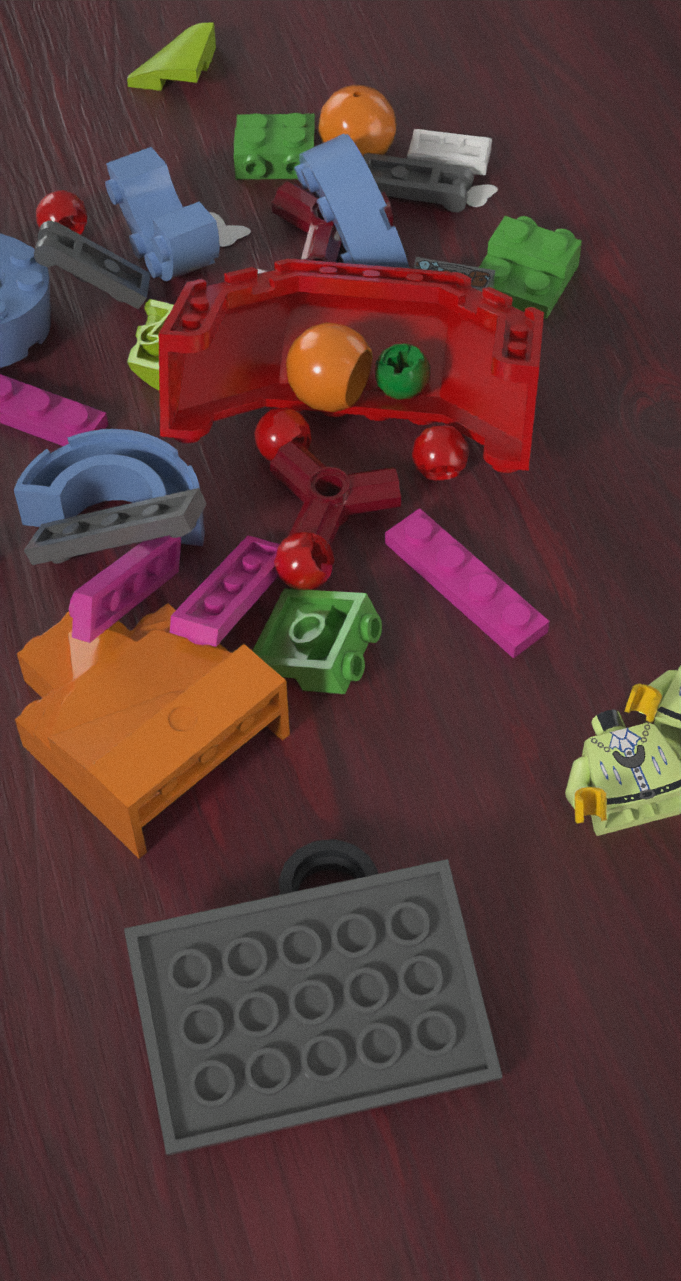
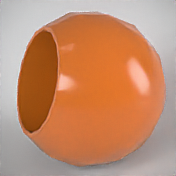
(362, 115)
(329, 366)

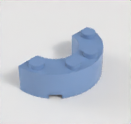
(352, 201)
(162, 230)
(23, 300)
(99, 469)

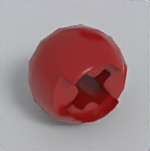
(63, 208)
(278, 429)
(440, 452)
(304, 561)

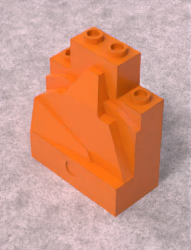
(141, 715)

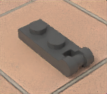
(421, 180)
(91, 263)

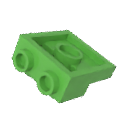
(271, 144)
(532, 262)
(319, 638)

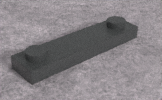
(116, 526)

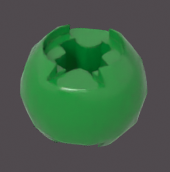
(402, 371)

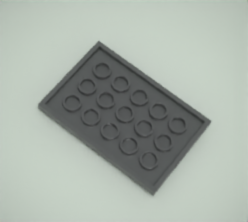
(309, 1006)

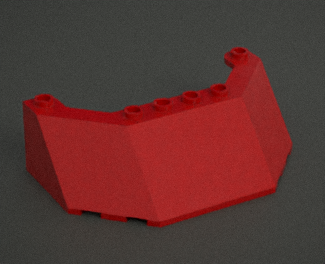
(231, 343)

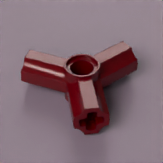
(302, 211)
(330, 492)

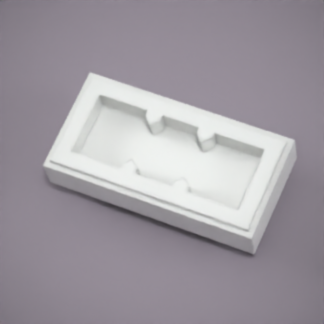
(451, 149)

